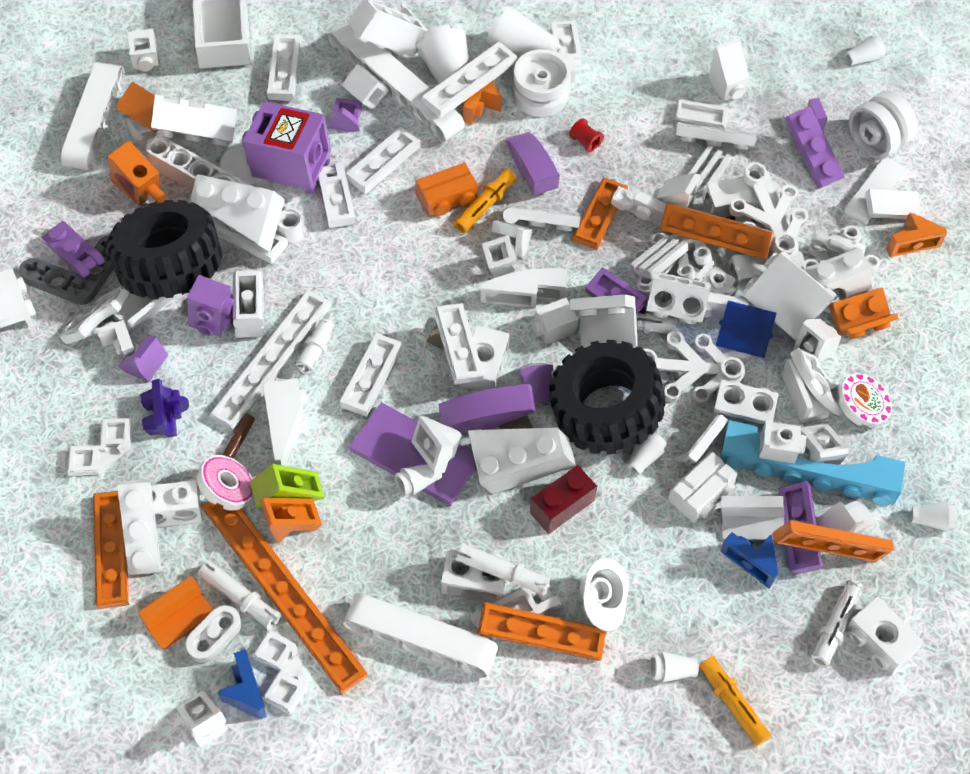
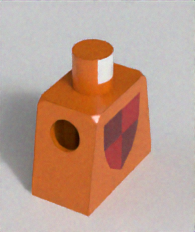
(135, 175)

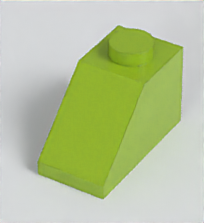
(286, 482)

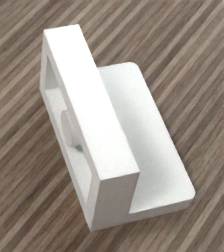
(138, 310)
(804, 402)
(751, 516)

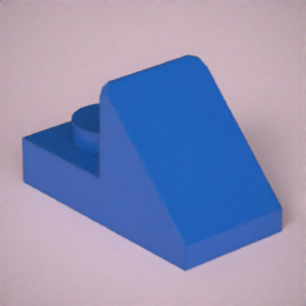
(758, 563)
(245, 693)

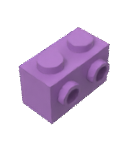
(210, 306)

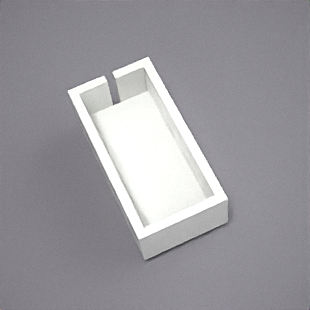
(221, 33)

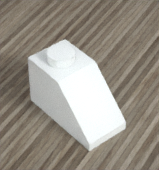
(729, 70)
(679, 190)
(817, 339)

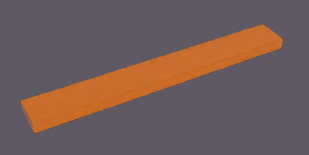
(287, 596)

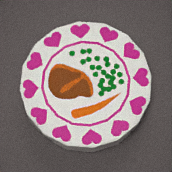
(864, 400)

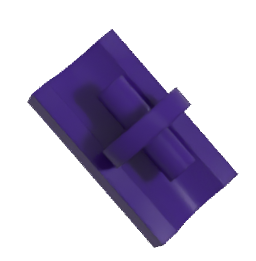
(166, 406)

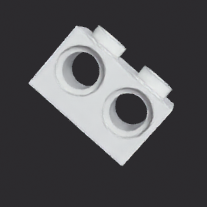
(680, 290)
(745, 399)
(177, 503)
(472, 584)

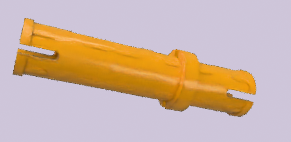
(492, 193)
(726, 689)

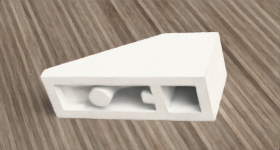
(285, 415)

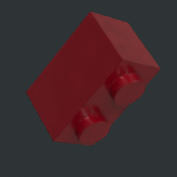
(563, 499)

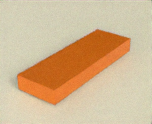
(598, 215)

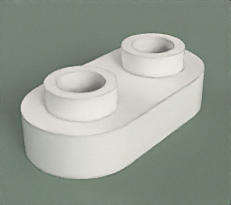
(212, 634)

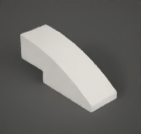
(525, 287)

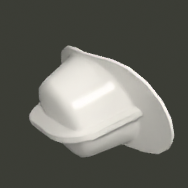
(605, 594)

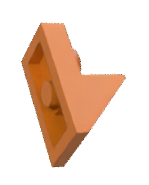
(486, 97)
(918, 236)
(290, 515)

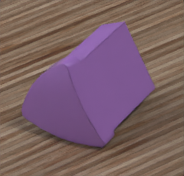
(346, 115)
(145, 359)
(539, 377)

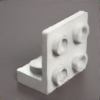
(606, 319)

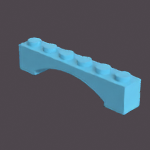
(874, 480)

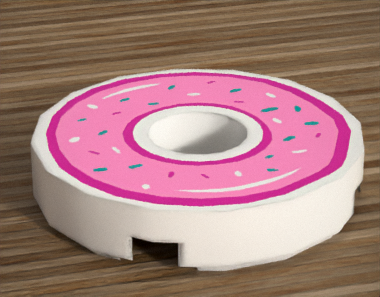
(234, 473)

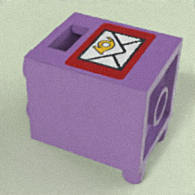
(287, 145)

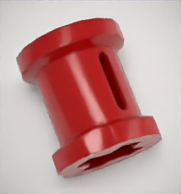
(586, 135)

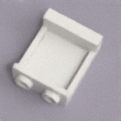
(789, 293)
(12, 302)

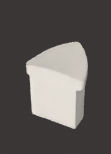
(521, 233)

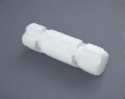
(835, 242)

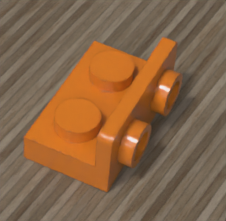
(861, 312)

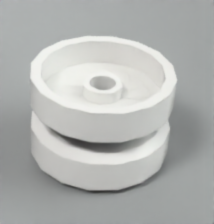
(541, 83)
(883, 124)

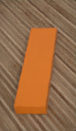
(717, 230)
(832, 541)
(110, 552)
(541, 631)

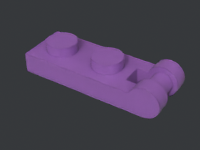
(72, 249)

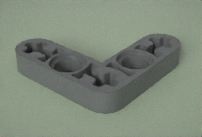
(92, 282)

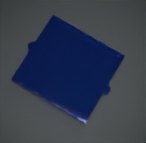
(746, 329)

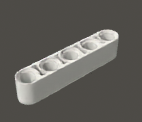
(91, 115)
(420, 635)

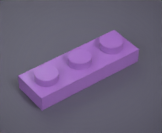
(814, 147)
(800, 508)

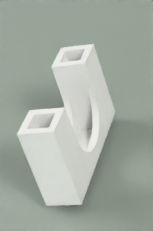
(717, 200)

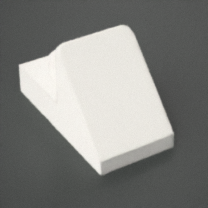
(435, 443)
(824, 444)
(851, 517)
(202, 718)

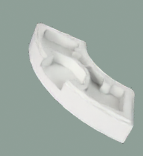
(84, 324)
(817, 380)

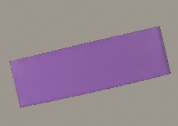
(533, 163)
(487, 408)

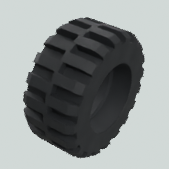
(164, 248)
(600, 367)

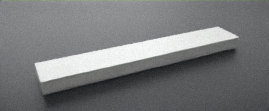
(270, 360)

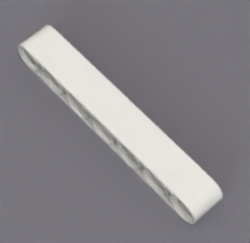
(403, 85)
(184, 166)

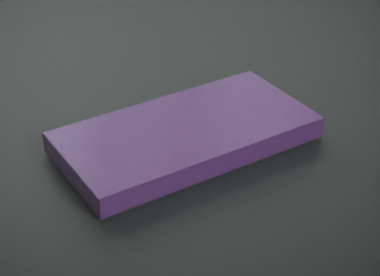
(388, 444)

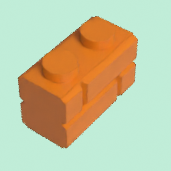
(446, 190)

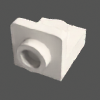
(117, 334)

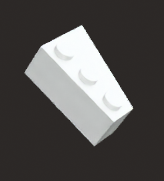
(387, 26)
(193, 120)
(241, 206)
(519, 455)

